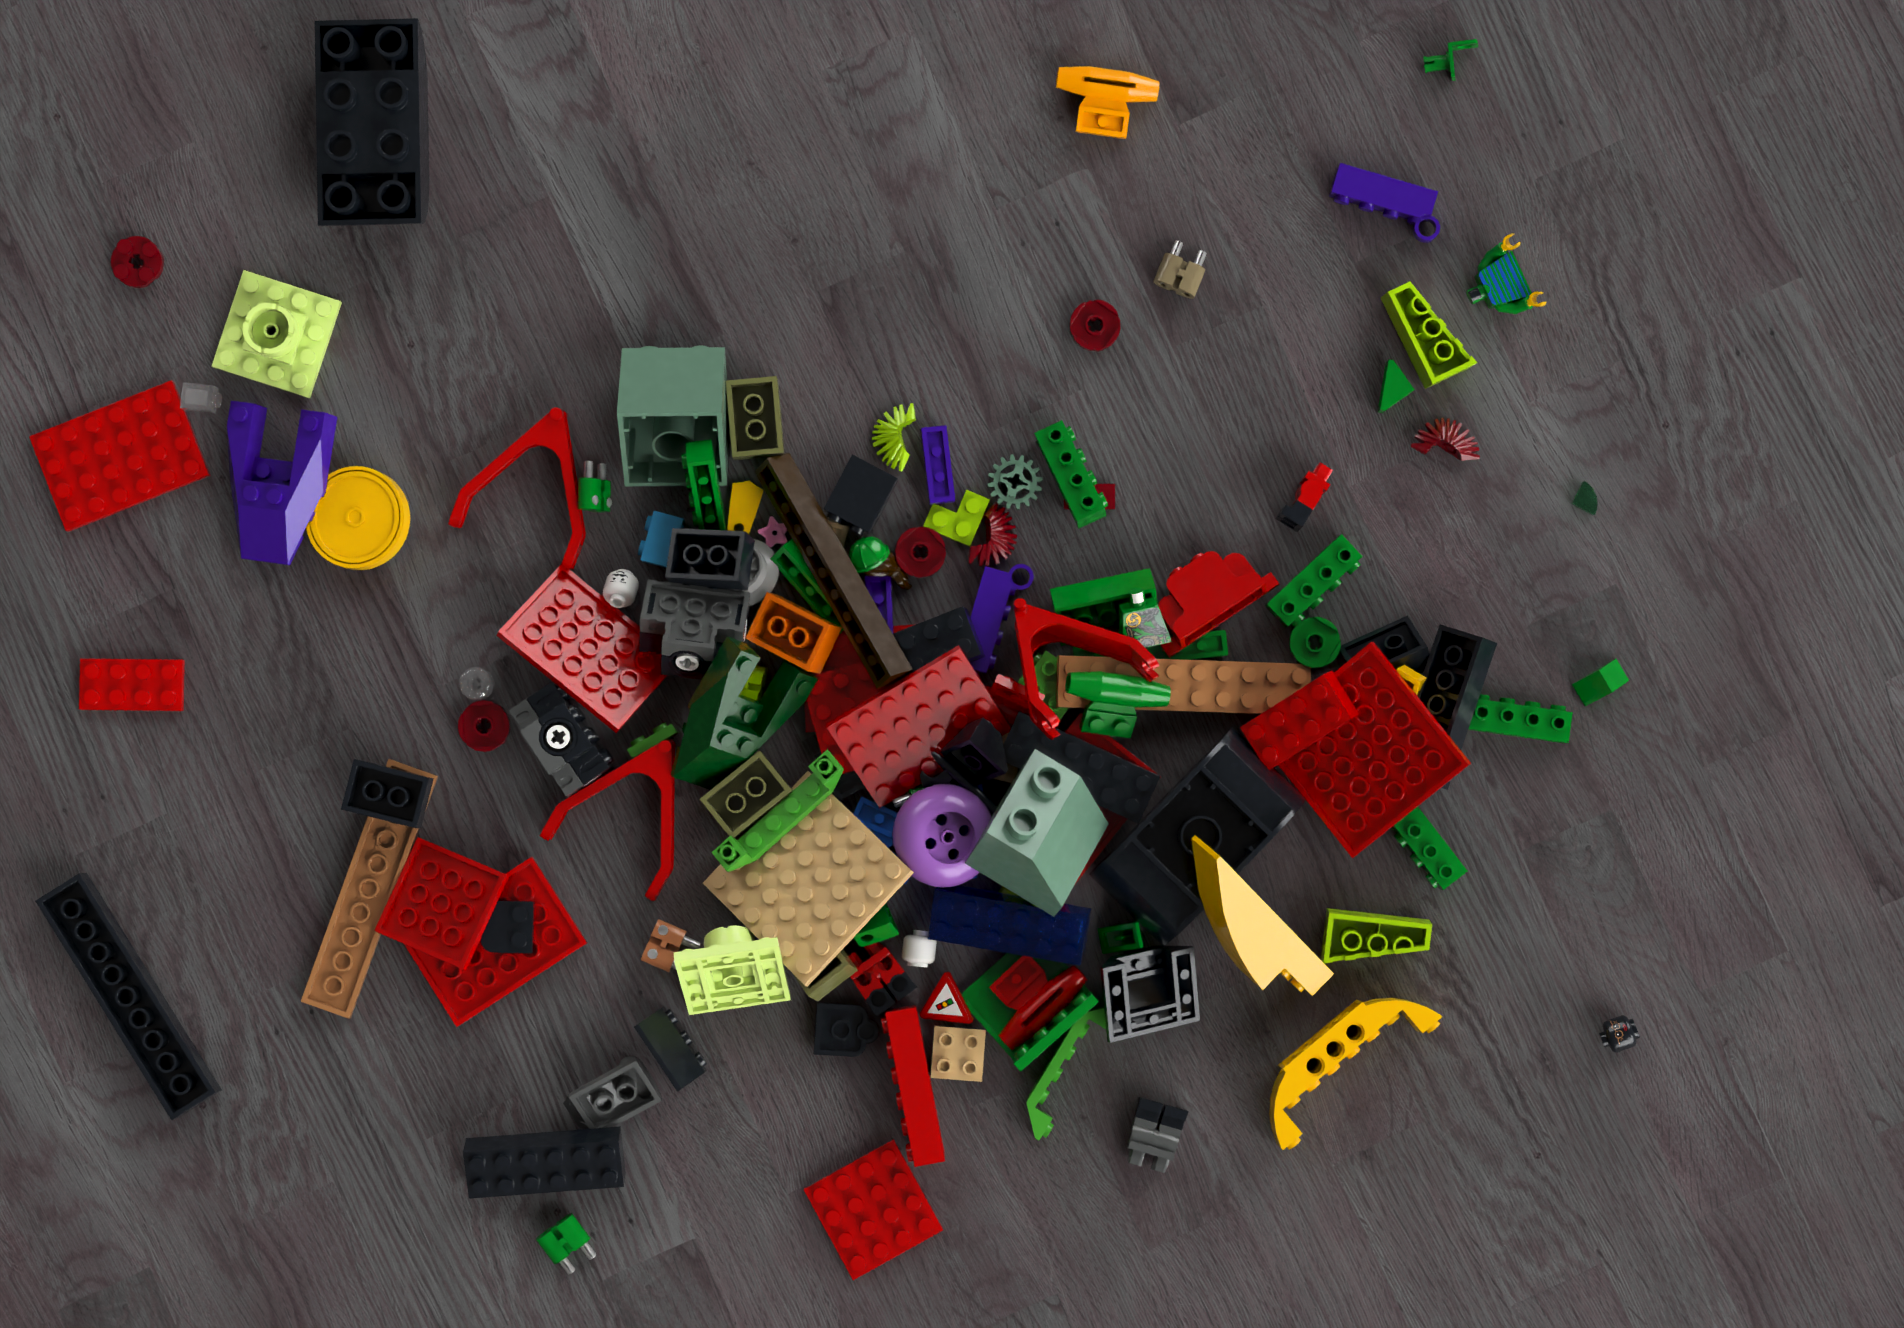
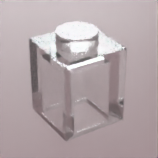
(200, 398)

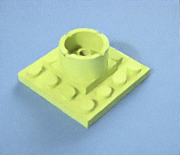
(295, 351)
(732, 971)

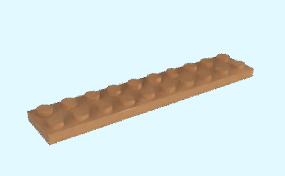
(1199, 683)
(364, 894)

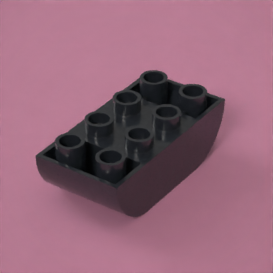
(371, 122)
(1222, 800)

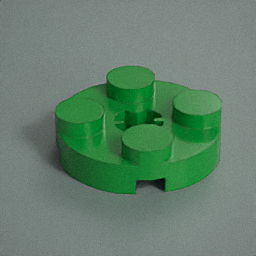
(1301, 648)

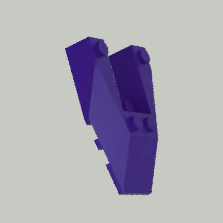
(276, 496)

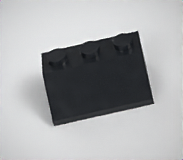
(1398, 643)
(671, 1048)

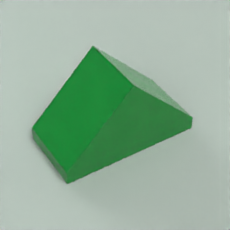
(1394, 386)
(1600, 682)
(1120, 937)

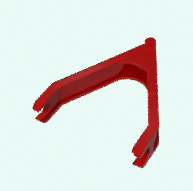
(549, 432)
(1039, 627)
(657, 764)

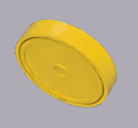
(359, 519)

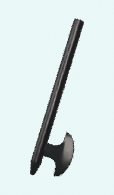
(951, 772)

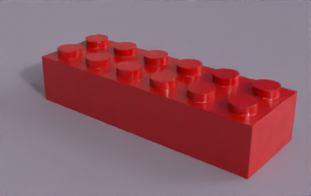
(915, 1086)

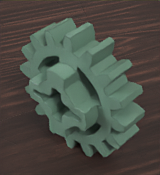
(1003, 478)

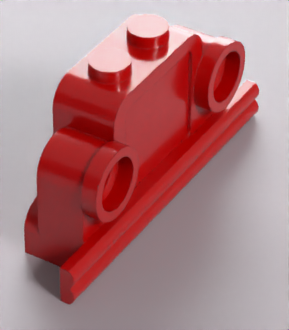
(1208, 594)

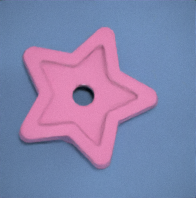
(772, 539)

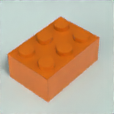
(793, 633)

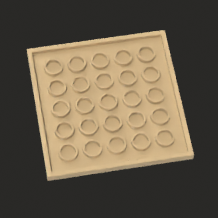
(813, 886)

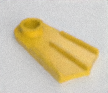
(744, 505)

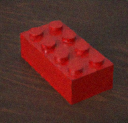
(1299, 720)

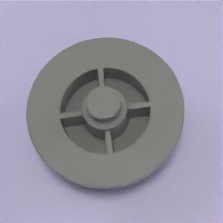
(763, 573)

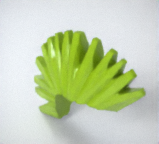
(891, 437)

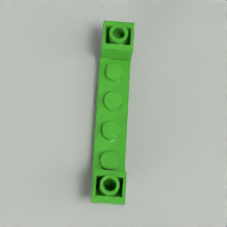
(783, 817)
(1039, 1119)

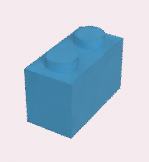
(657, 543)

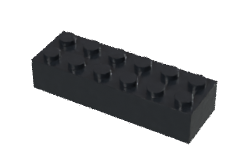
(1455, 679)
(1109, 778)
(544, 1162)

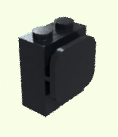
(860, 495)

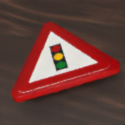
(946, 1003)

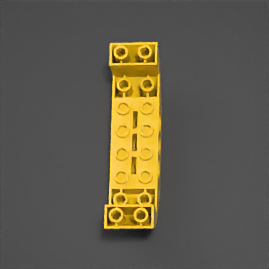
(1295, 1077)

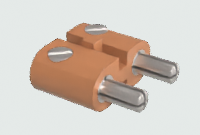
(663, 942)

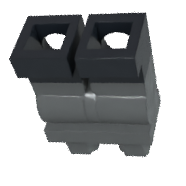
(1155, 1141)

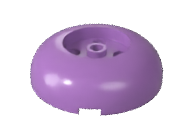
(918, 822)

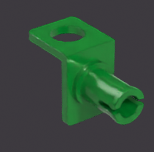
(1446, 61)

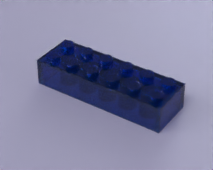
(1008, 924)

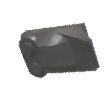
(614, 1096)

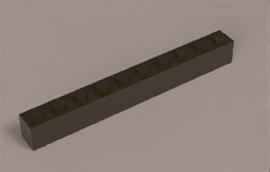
(833, 570)

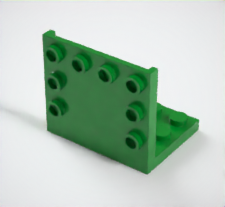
(995, 1014)

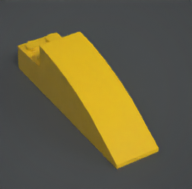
(1250, 929)

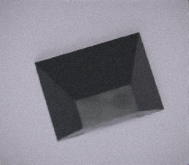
(1149, 991)

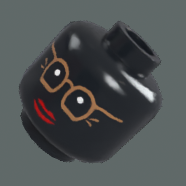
(1619, 1033)

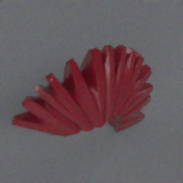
(1447, 439)
(997, 539)

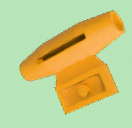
(1105, 94)

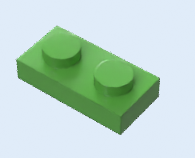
(661, 733)

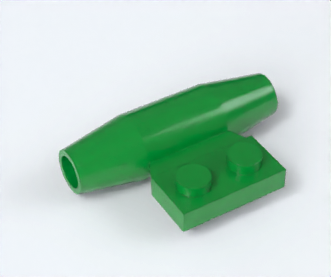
(1114, 700)

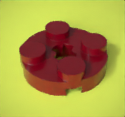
(124, 269)
(1095, 340)
(918, 566)
(473, 716)

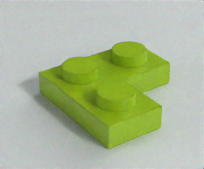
(960, 525)

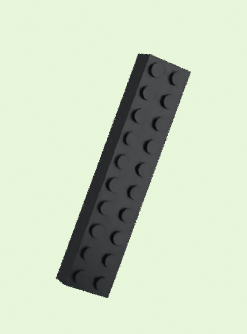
(128, 995)

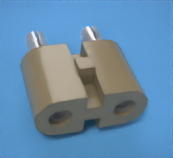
(1180, 275)

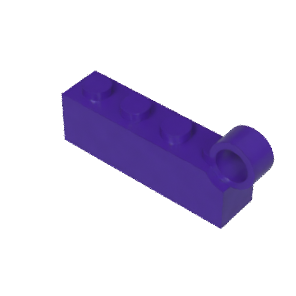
(1386, 195)
(991, 609)

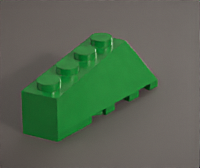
(1099, 599)

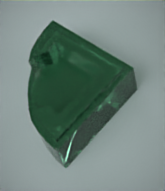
(1586, 499)

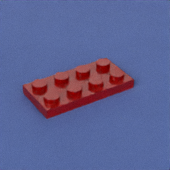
(131, 684)

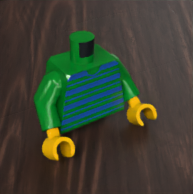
(1502, 281)

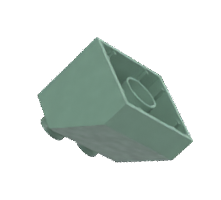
(664, 404)
(1040, 834)

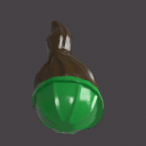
(875, 560)

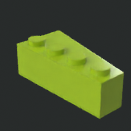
(1425, 336)
(1365, 934)

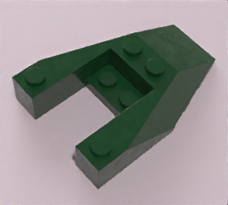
(730, 727)

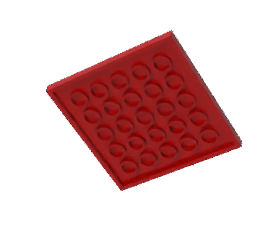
(1378, 762)

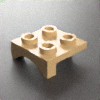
(958, 1053)

